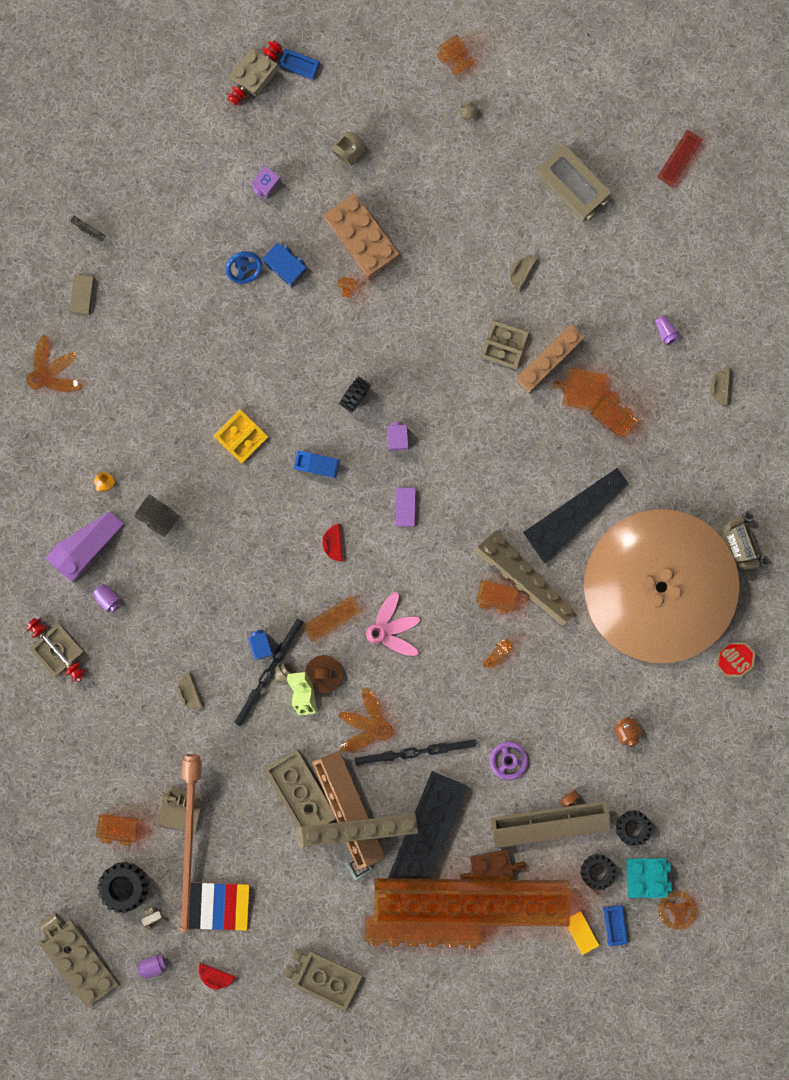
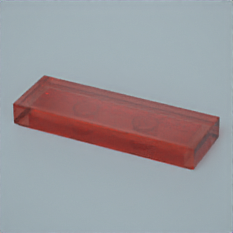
(679, 158)

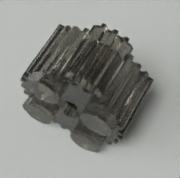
(156, 515)

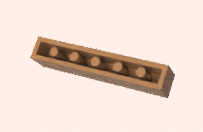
(346, 805)

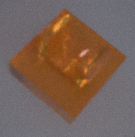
(347, 284)

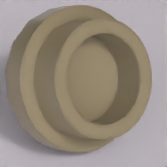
(469, 111)
(282, 671)

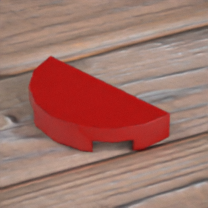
(332, 543)
(214, 977)

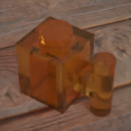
(452, 52)

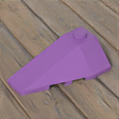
(80, 549)

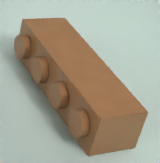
(550, 358)

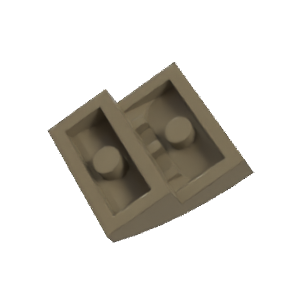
(504, 344)

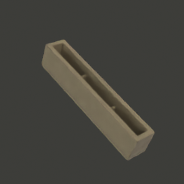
(550, 824)
(356, 830)

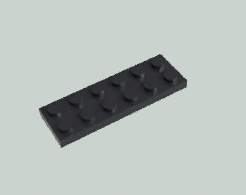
(433, 819)

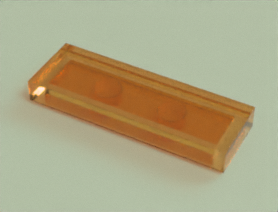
(331, 618)

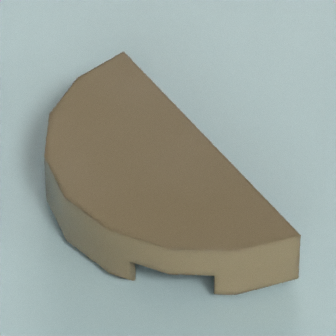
(521, 270)
(720, 386)
(188, 693)

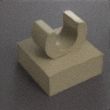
(153, 918)

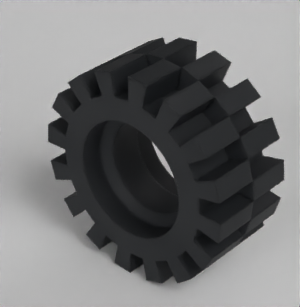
(355, 394)
(645, 824)
(598, 883)

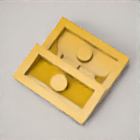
(240, 436)

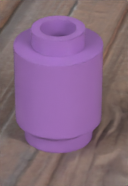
(107, 598)
(152, 966)

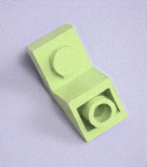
(303, 696)

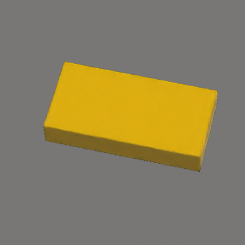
(582, 933)

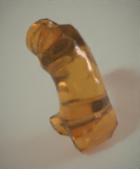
(501, 650)

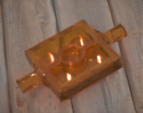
(583, 389)

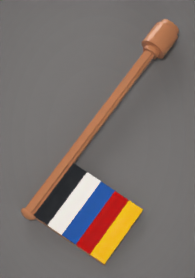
(207, 903)

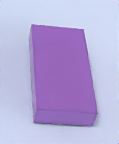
(405, 507)

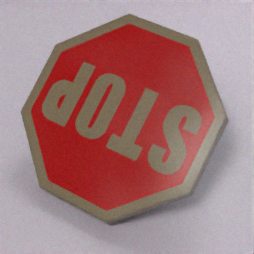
(736, 660)

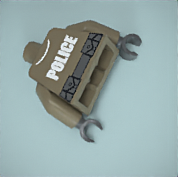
(741, 543)

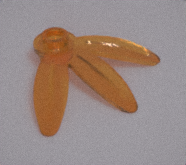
(46, 373)
(371, 726)

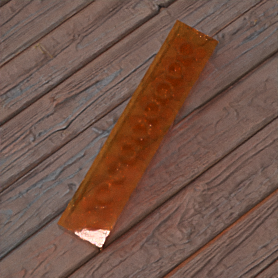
(471, 902)

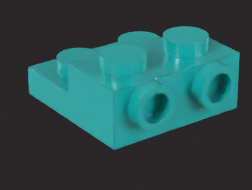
(648, 877)

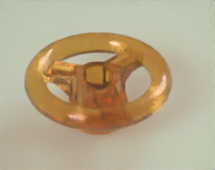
(689, 903)

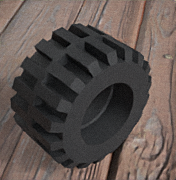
(106, 892)

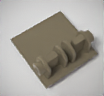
(174, 809)

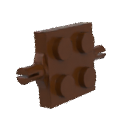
(493, 865)

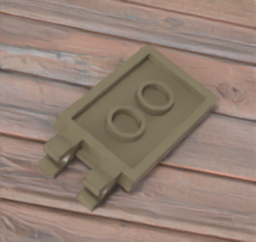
(323, 978)

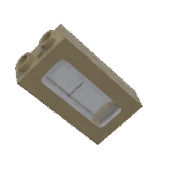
(573, 183)

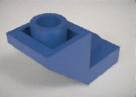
(316, 464)

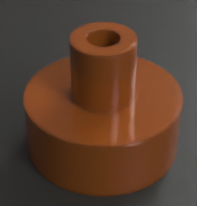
(570, 799)

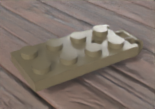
(298, 790)
(80, 967)

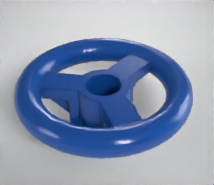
(244, 265)

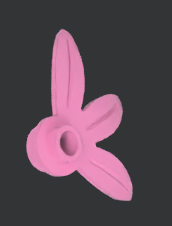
(386, 630)

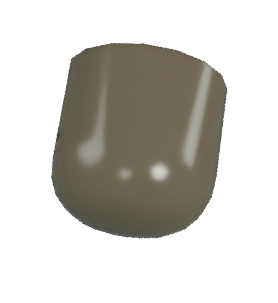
(342, 147)

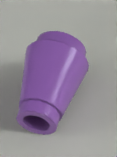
(667, 331)

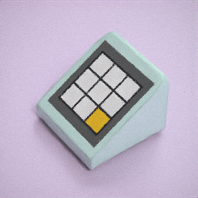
(357, 873)

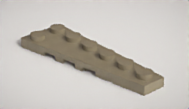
(499, 552)

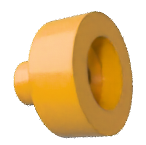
(104, 481)

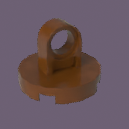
(324, 673)

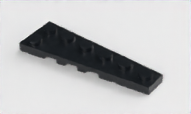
(562, 524)

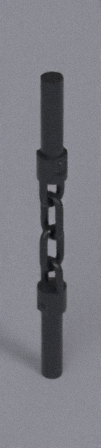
(255, 693)
(441, 748)

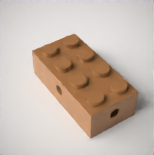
(361, 236)

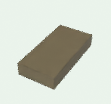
(81, 294)

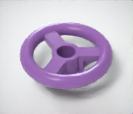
(523, 763)

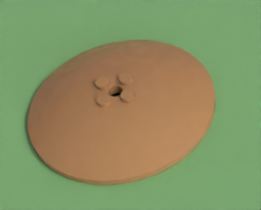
(668, 549)

